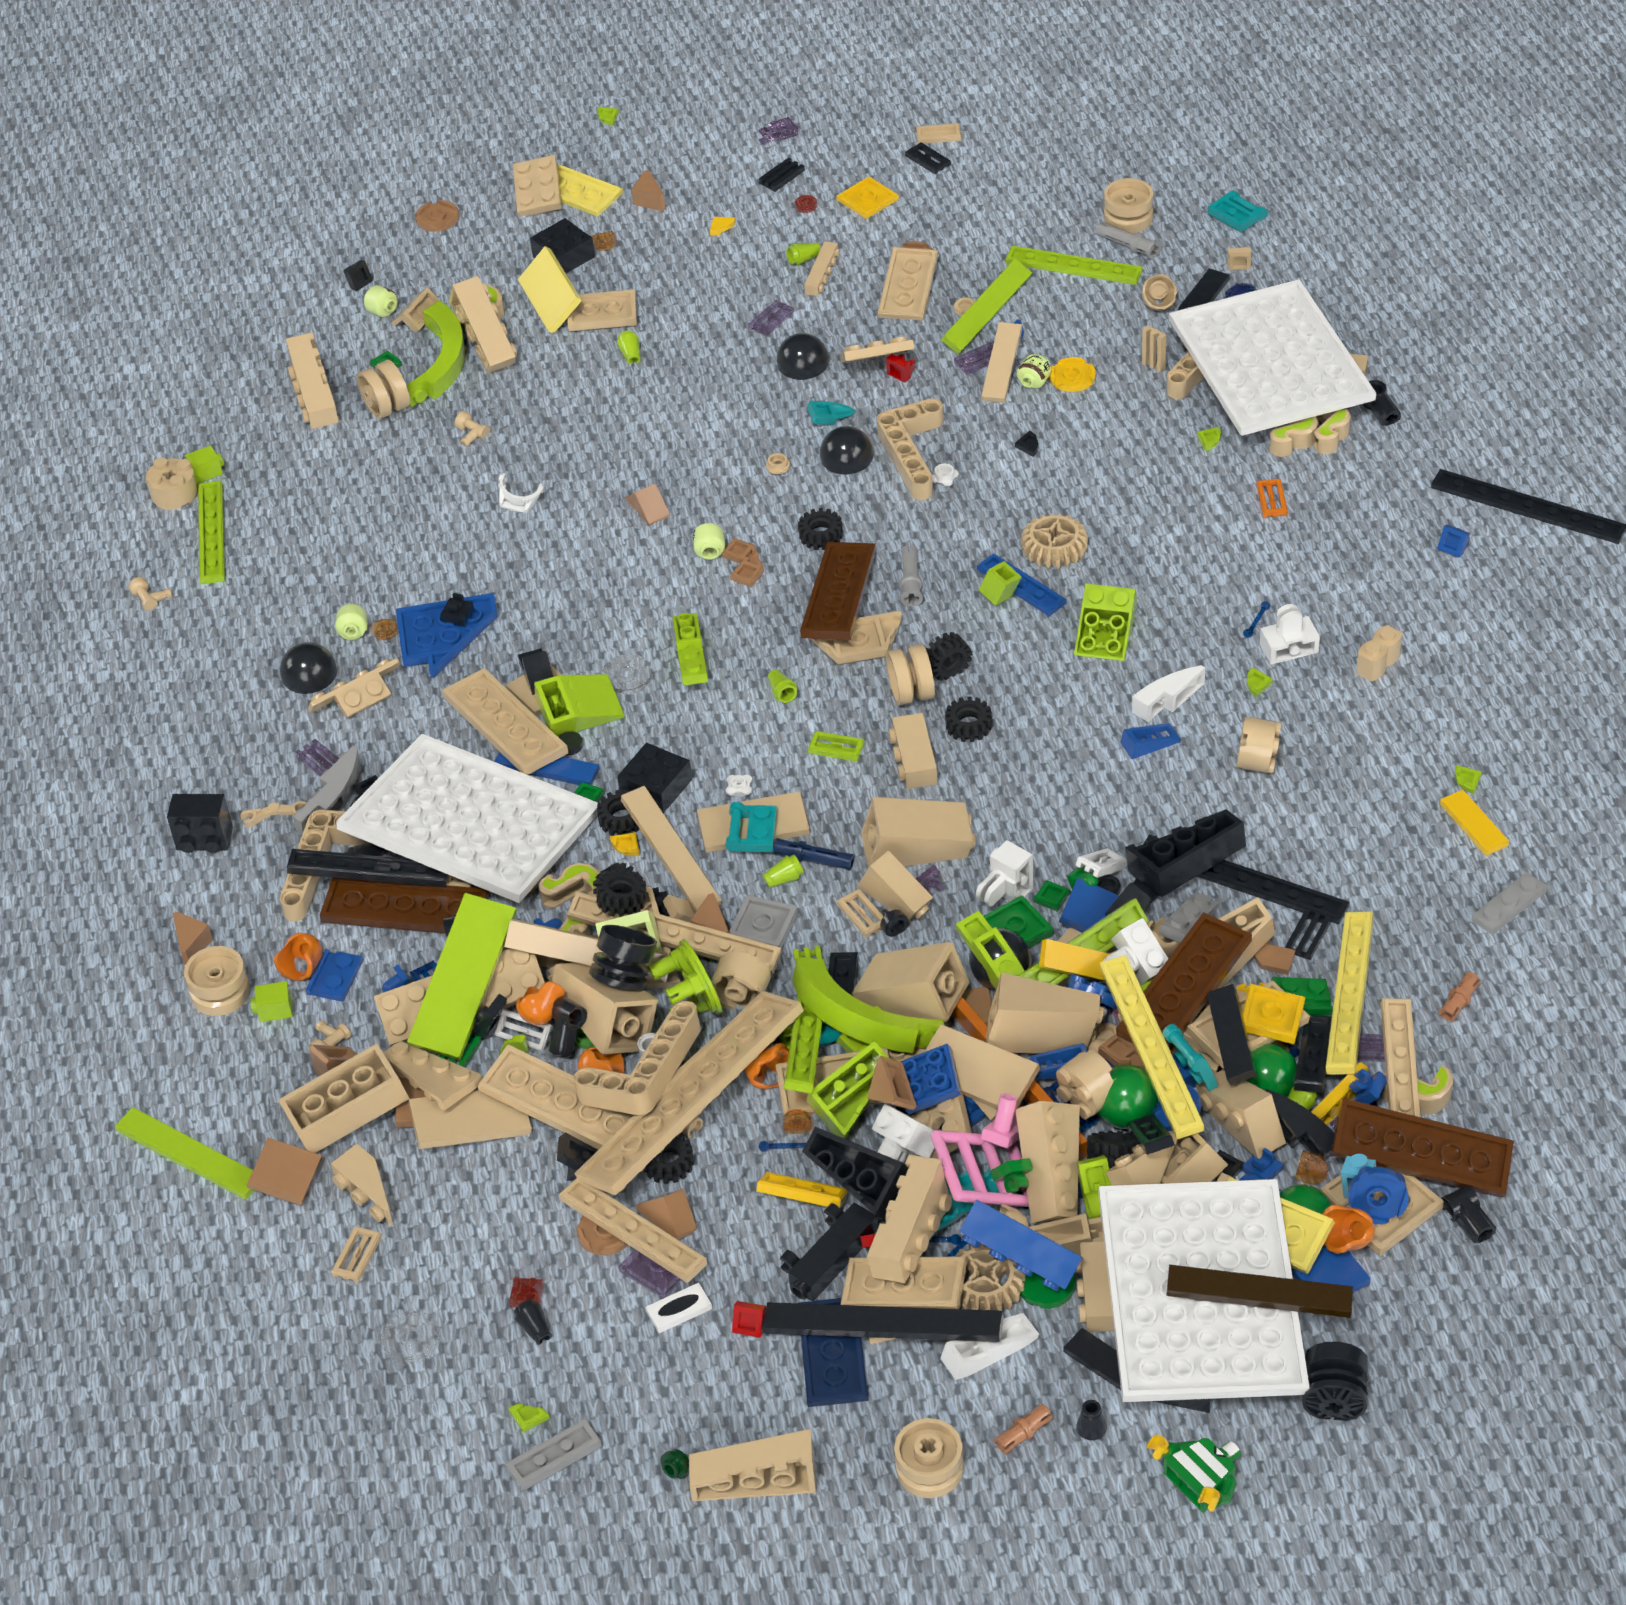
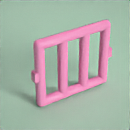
(964, 1141)

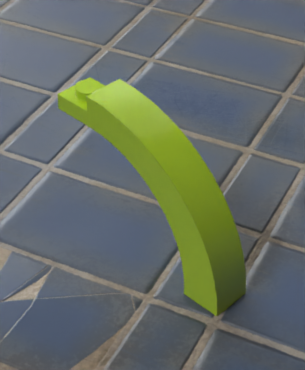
(447, 367)
(855, 1017)

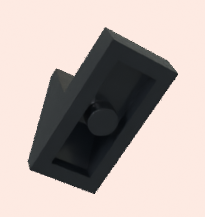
(535, 667)
(1137, 890)
(573, 1153)

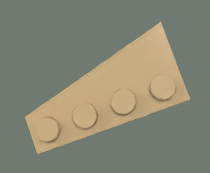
(910, 1220)

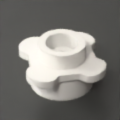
(944, 474)
(739, 785)

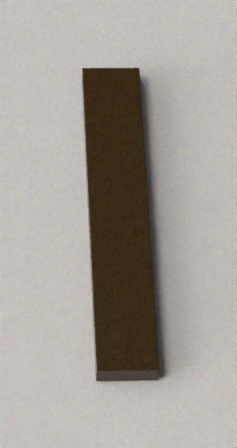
(1259, 1291)

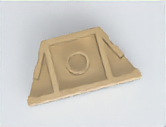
(870, 639)

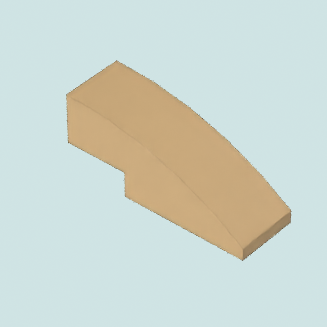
(1072, 1231)

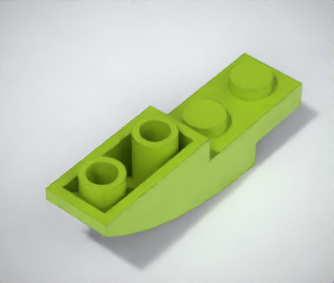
(689, 649)
(977, 933)

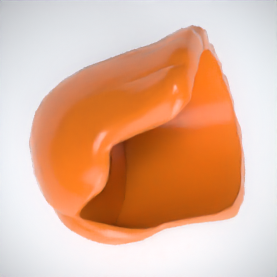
(301, 946)
(538, 1003)
(593, 1058)
(766, 1059)
(1351, 1229)

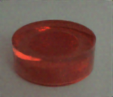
(806, 204)

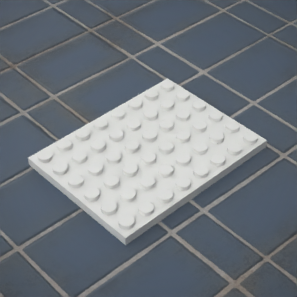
(1271, 357)
(469, 817)
(1191, 1345)

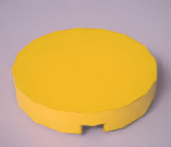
(1072, 374)

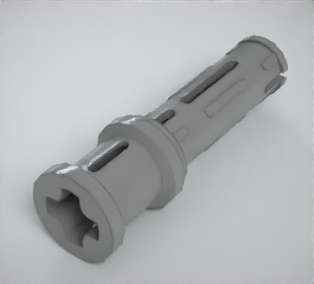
(1136, 242)
(910, 582)

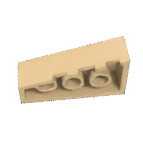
(482, 324)
(310, 381)
(1052, 1143)
(755, 1468)

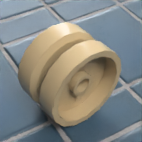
(1128, 205)
(383, 389)
(910, 674)
(217, 980)
(929, 1458)

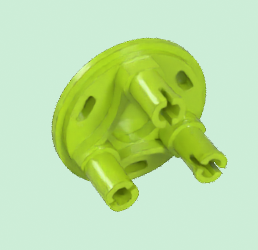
(696, 981)

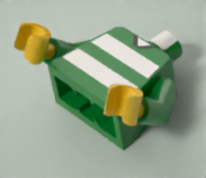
(1199, 1469)

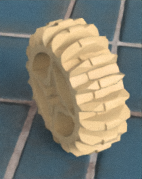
(1054, 540)
(983, 1287)

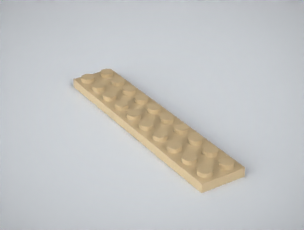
(689, 1092)

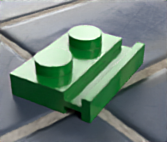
(1314, 990)

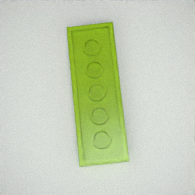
(462, 977)

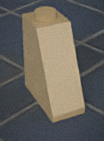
(895, 887)

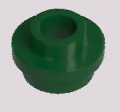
(675, 1463)

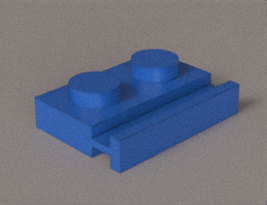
(334, 975)

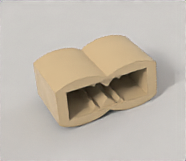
(1379, 653)

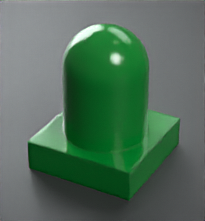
(1088, 878)

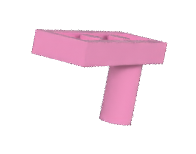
(1004, 1128)

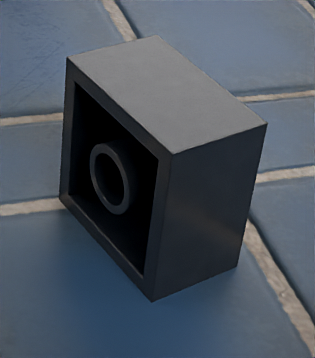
(567, 242)
(659, 771)
(200, 822)

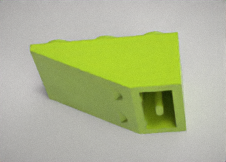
(1105, 622)
(577, 702)

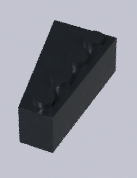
(1185, 853)
(858, 1169)

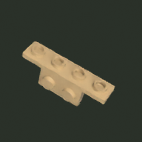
(359, 693)

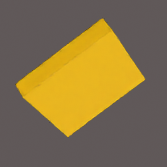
(867, 197)
(1272, 1013)

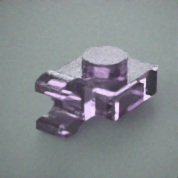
(778, 129)

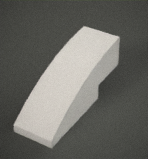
(1167, 692)
(969, 1357)

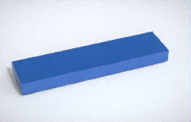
(1028, 588)
(562, 769)

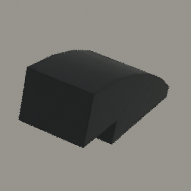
(1302, 1126)

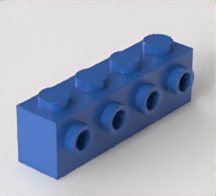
(1021, 1244)

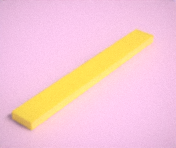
(1350, 993)
(1151, 1047)

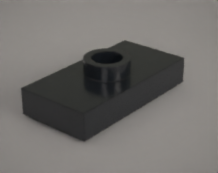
(489, 1016)

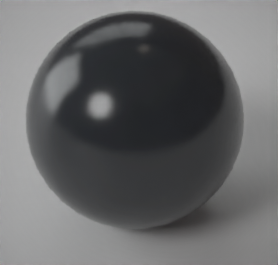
(802, 357)
(846, 450)
(307, 668)
(1017, 945)

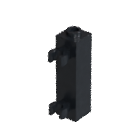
(831, 1252)

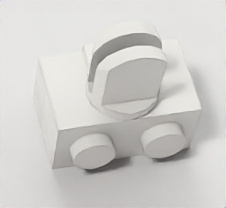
(1290, 637)
(1009, 875)
(1141, 950)
(902, 1134)

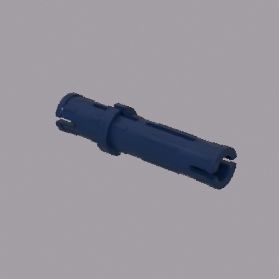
(813, 854)

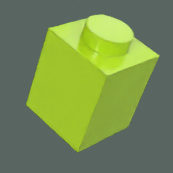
(205, 463)
(999, 583)
(272, 1001)

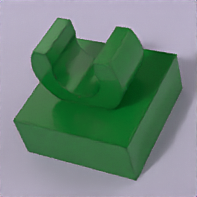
(1013, 1174)

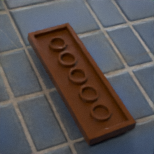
(838, 591)
(393, 904)
(1191, 972)
(1423, 1147)

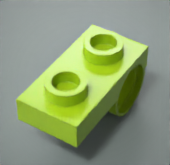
(1091, 1176)

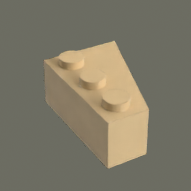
(1256, 920)
(1245, 1113)

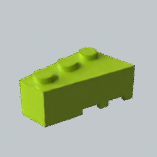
(844, 1093)

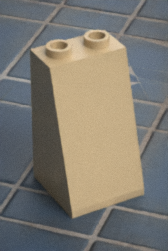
(917, 830)
(914, 981)
(613, 1014)
(1040, 1016)

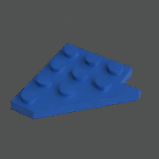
(435, 642)

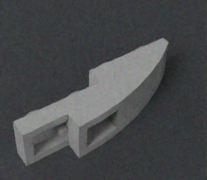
(335, 788)

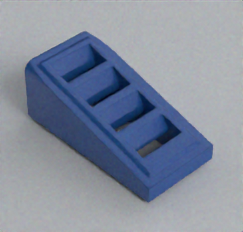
(1136, 747)
(1058, 1057)

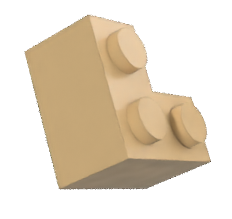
(1193, 1162)

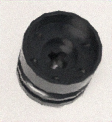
(623, 957)
(1336, 1381)

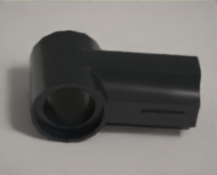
(1383, 406)
(568, 1019)
(1466, 1210)

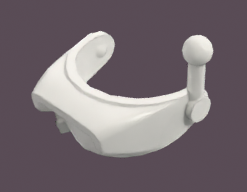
(514, 502)

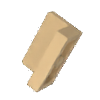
(413, 312)

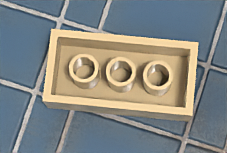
(343, 1099)

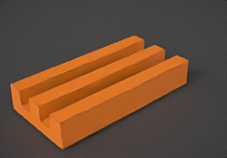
(1273, 511)

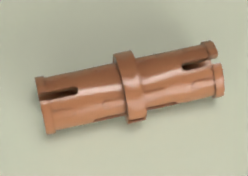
(1459, 996)
(1023, 1428)

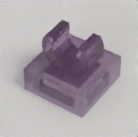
(927, 879)

